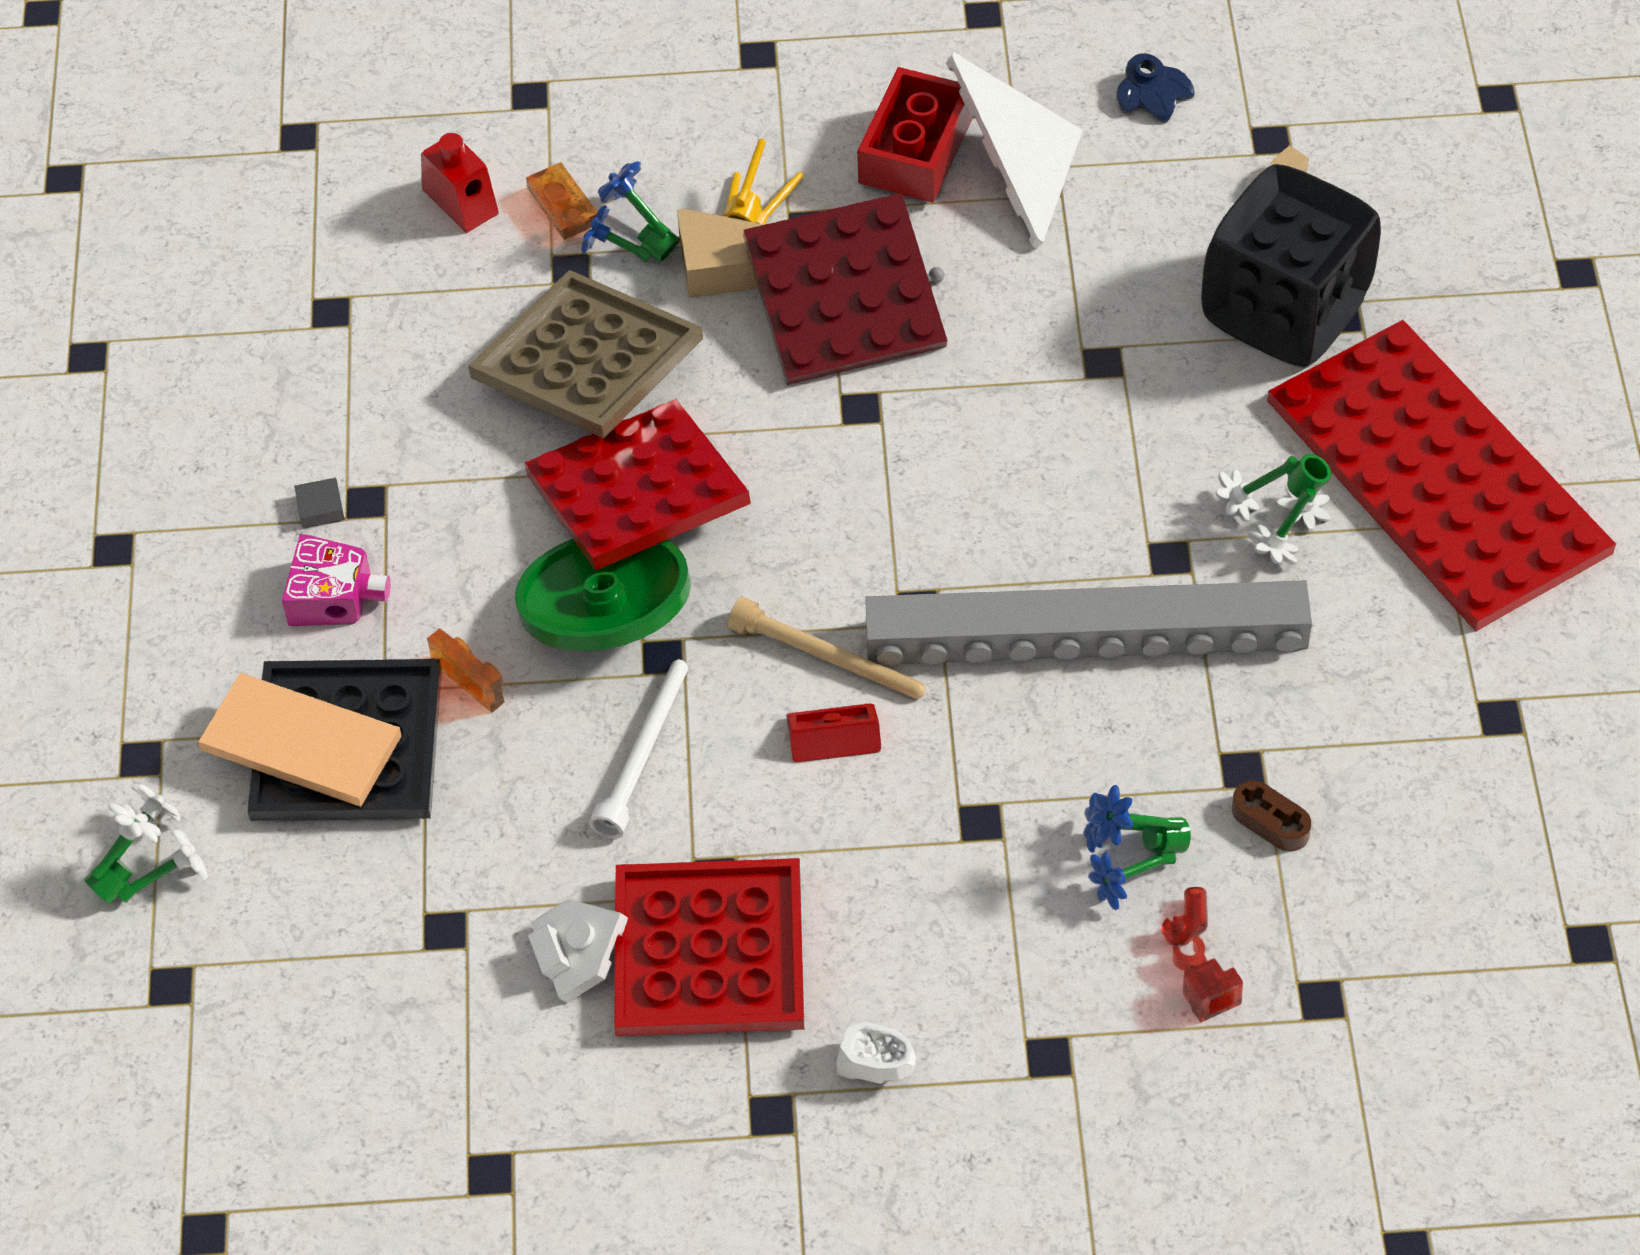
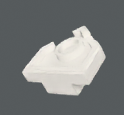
(575, 945)

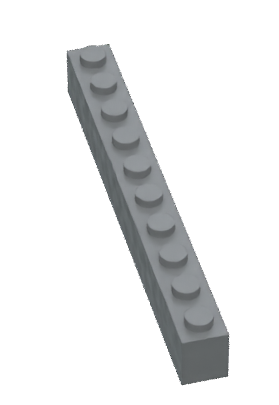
(1088, 622)

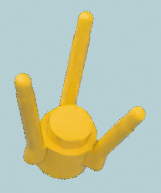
(746, 204)

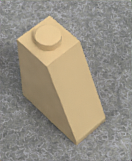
(714, 253)

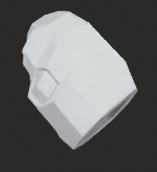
(874, 1053)

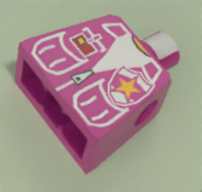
(330, 583)

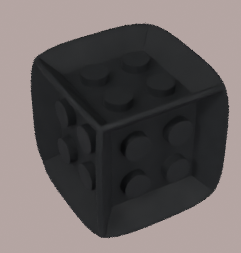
(1290, 264)

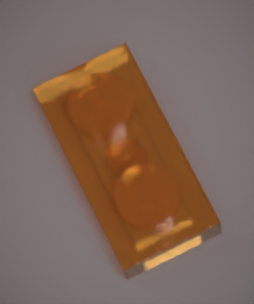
(561, 200)
(461, 666)

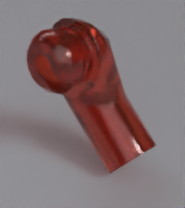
(1192, 922)

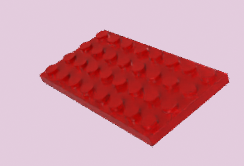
(1441, 474)

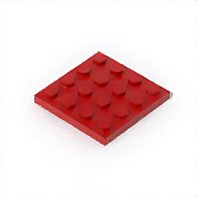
(637, 484)
(709, 947)

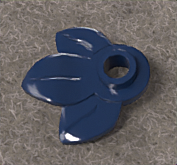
(1153, 91)

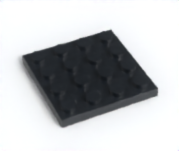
(387, 690)

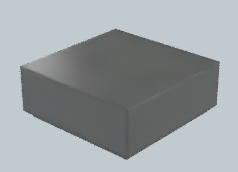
(319, 502)

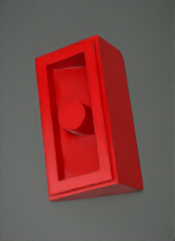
(834, 732)

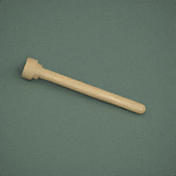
(748, 617)

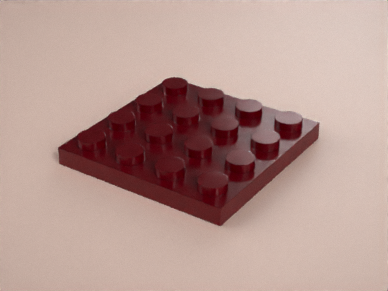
(844, 288)

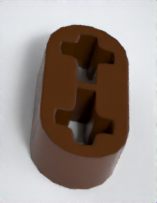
(1271, 815)

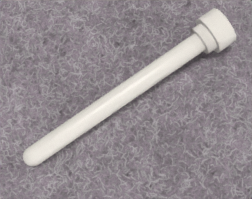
(611, 815)

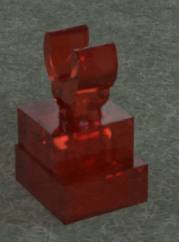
(1206, 984)

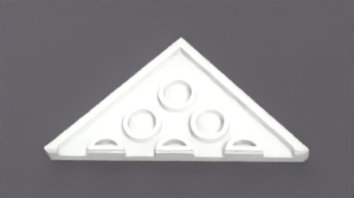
(1022, 140)

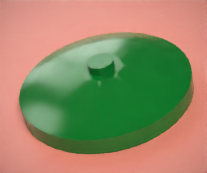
(590, 610)

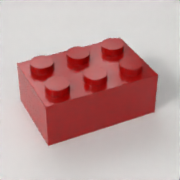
(913, 135)

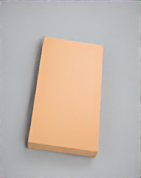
(300, 739)

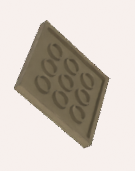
(586, 353)

